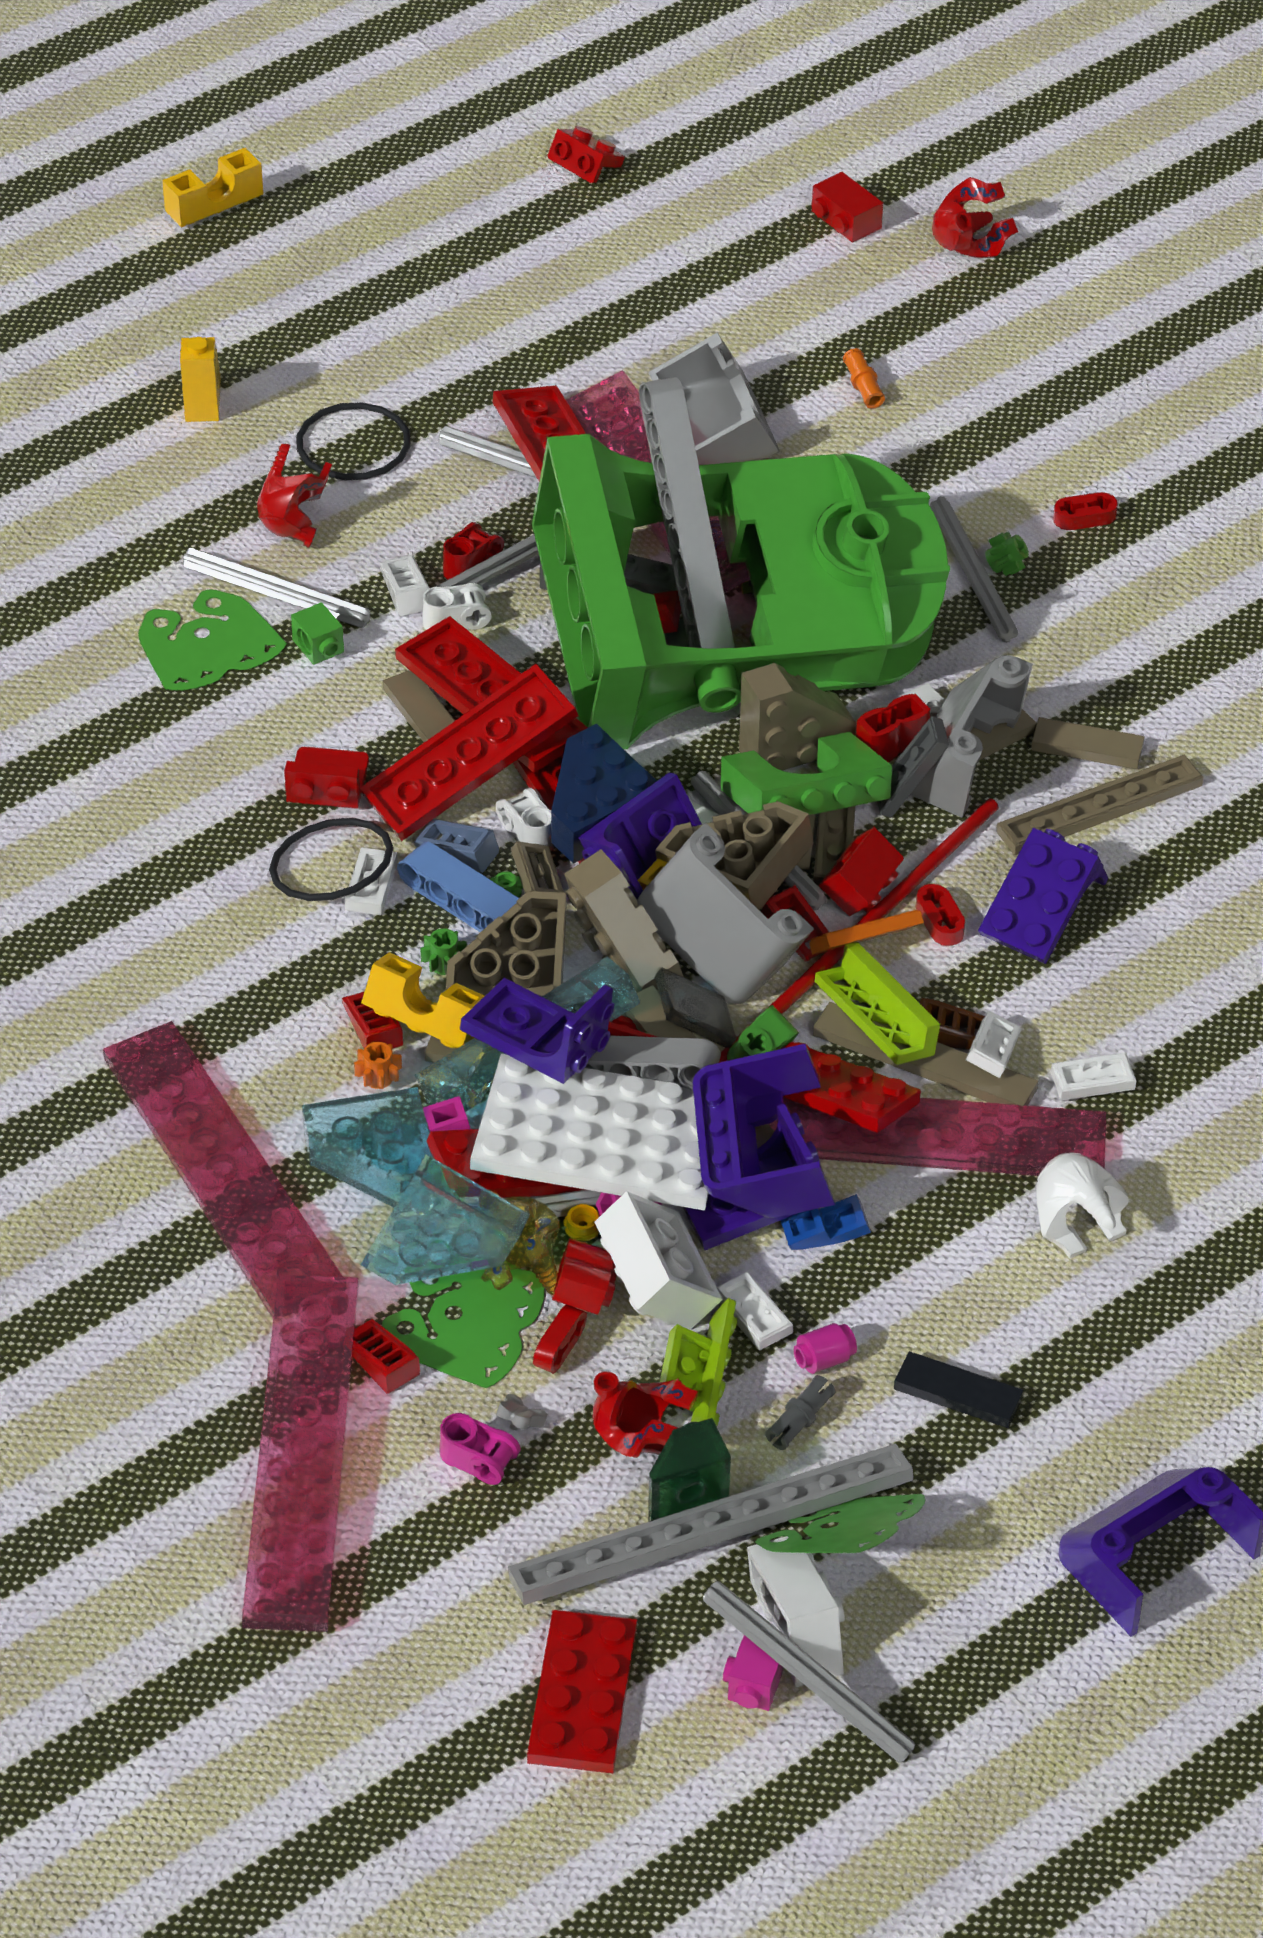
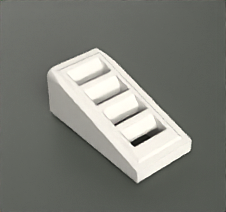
(404, 584)

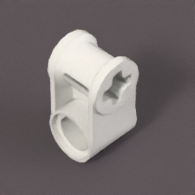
(457, 603)
(526, 818)

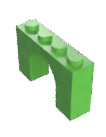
(846, 777)

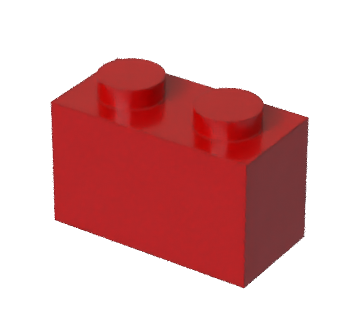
(847, 206)
(862, 872)

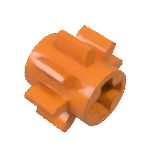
(378, 1065)

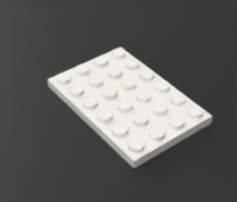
(592, 1133)

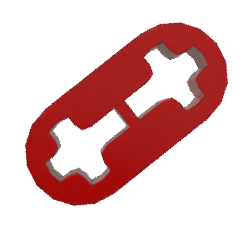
(1085, 511)
(947, 912)
(559, 1339)

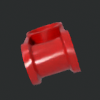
(469, 549)

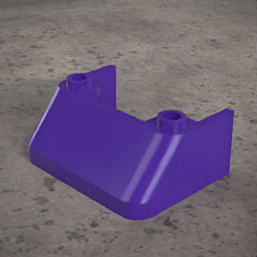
(728, 1106)
(1107, 1539)

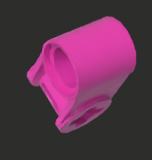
(479, 1447)

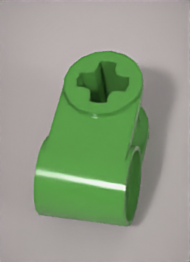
(766, 1033)

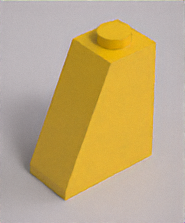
(200, 379)

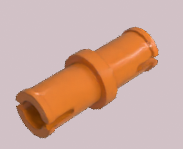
(863, 378)

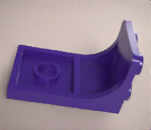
(639, 827)
(1041, 894)
(540, 1030)
(725, 1221)

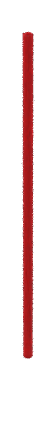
(886, 905)

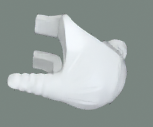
(1082, 1181)

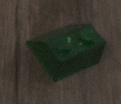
(689, 1470)

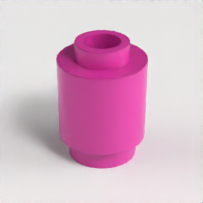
(825, 1347)

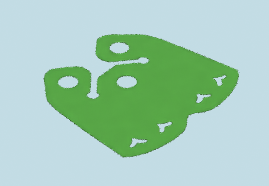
(220, 651)
(473, 1340)
(857, 1525)

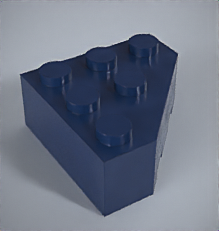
(591, 785)

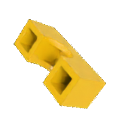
(236, 182)
(396, 993)

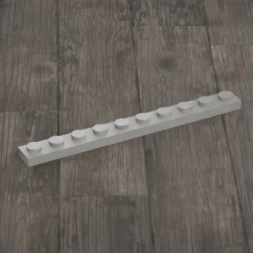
(709, 1524)

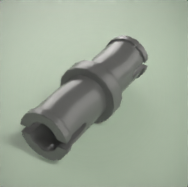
(800, 1412)

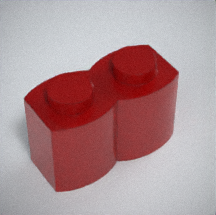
(893, 727)
(585, 1277)

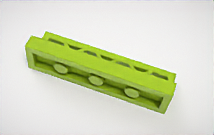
(888, 1003)

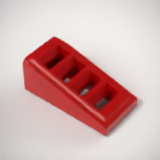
(794, 900)
(388, 1034)
(387, 1377)

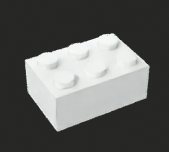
(657, 1261)

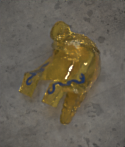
(532, 1248)

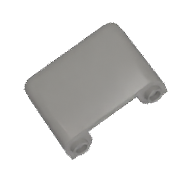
(720, 404)
(981, 701)
(716, 924)

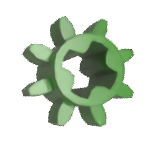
(1006, 553)
(439, 948)

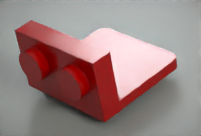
(326, 777)

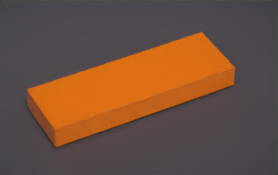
(866, 931)

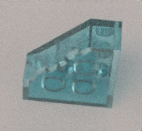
(369, 1140)
(443, 1228)

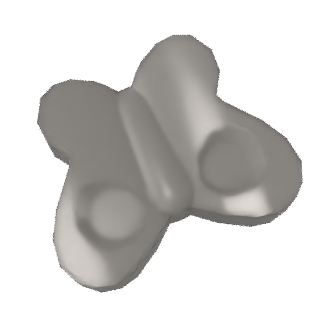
(519, 1415)

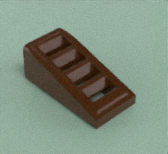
(954, 1017)

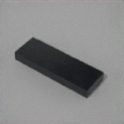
(958, 1389)

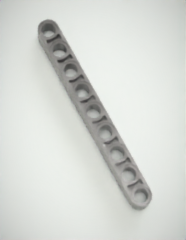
(685, 514)

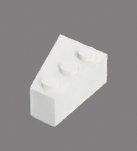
(799, 1603)

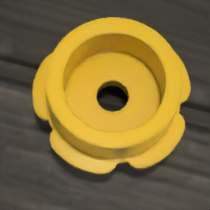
(581, 1215)

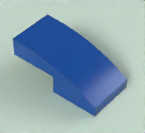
(826, 1225)

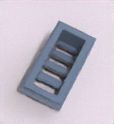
(471, 844)

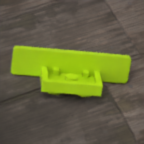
(702, 1360)

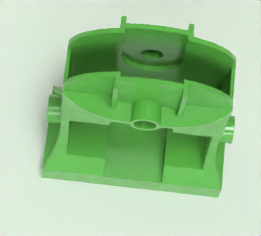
(835, 556)

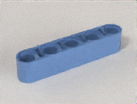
(454, 886)

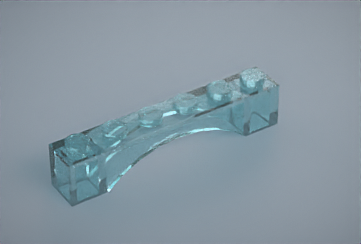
(472, 1067)

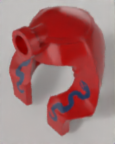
(955, 227)
(283, 495)
(631, 1413)

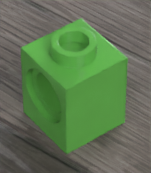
(317, 633)

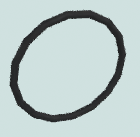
(349, 406)
(343, 892)

